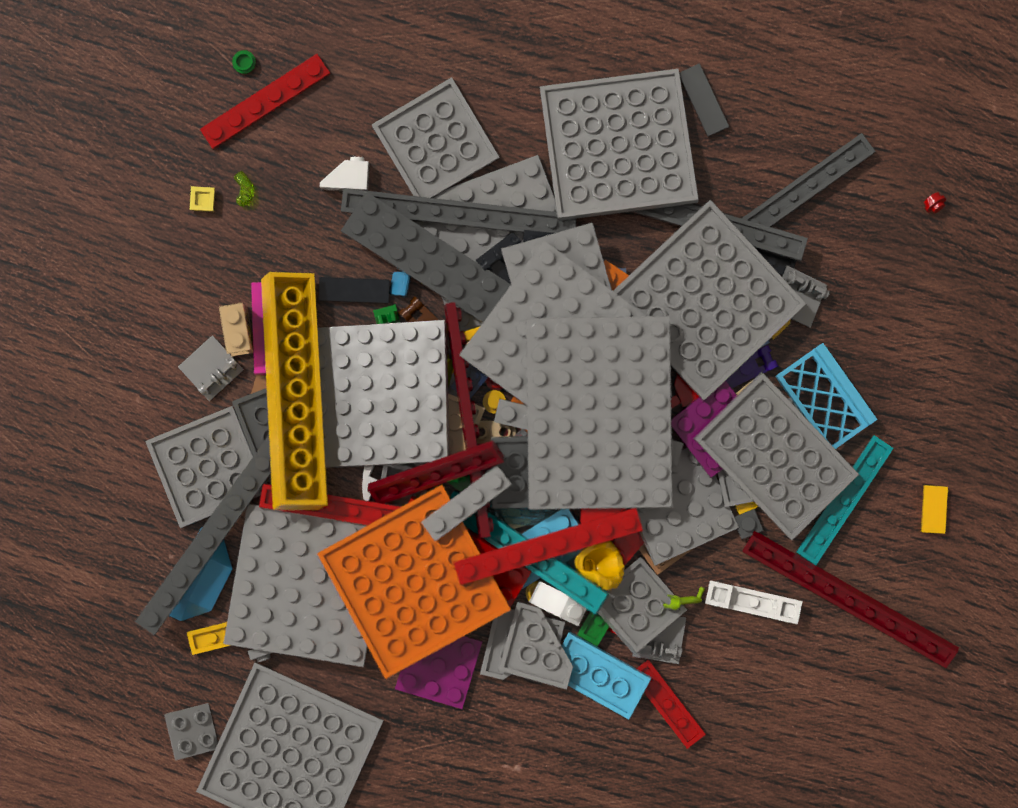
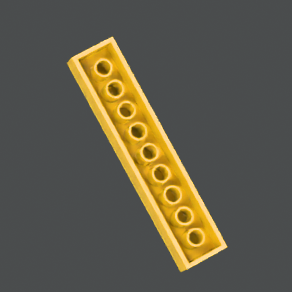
(293, 391)

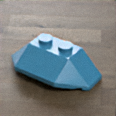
(206, 587)

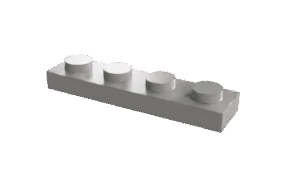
(466, 503)

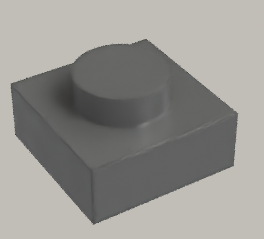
(748, 523)

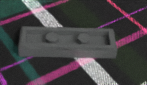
(703, 100)

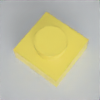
(202, 199)

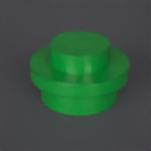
(244, 62)

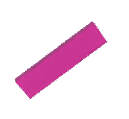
(258, 330)

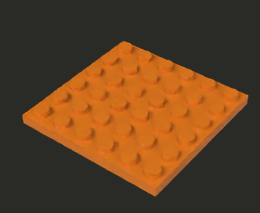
(406, 585)

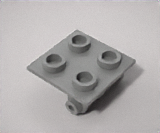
(809, 290)
(210, 368)
(666, 645)
(191, 731)

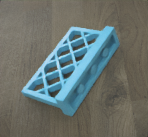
(840, 383)

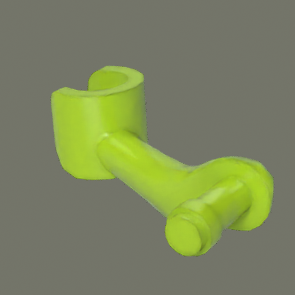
(676, 601)

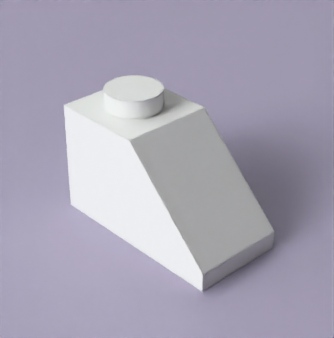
(349, 175)
(557, 603)

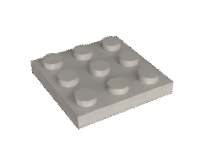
(637, 607)

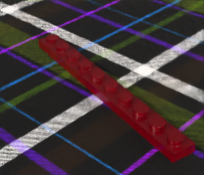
(466, 407)
(850, 599)

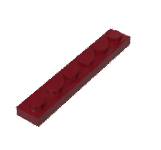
(436, 472)

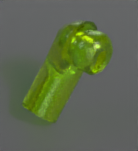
(246, 189)

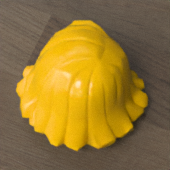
(601, 565)

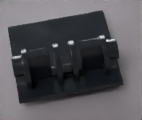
(494, 260)

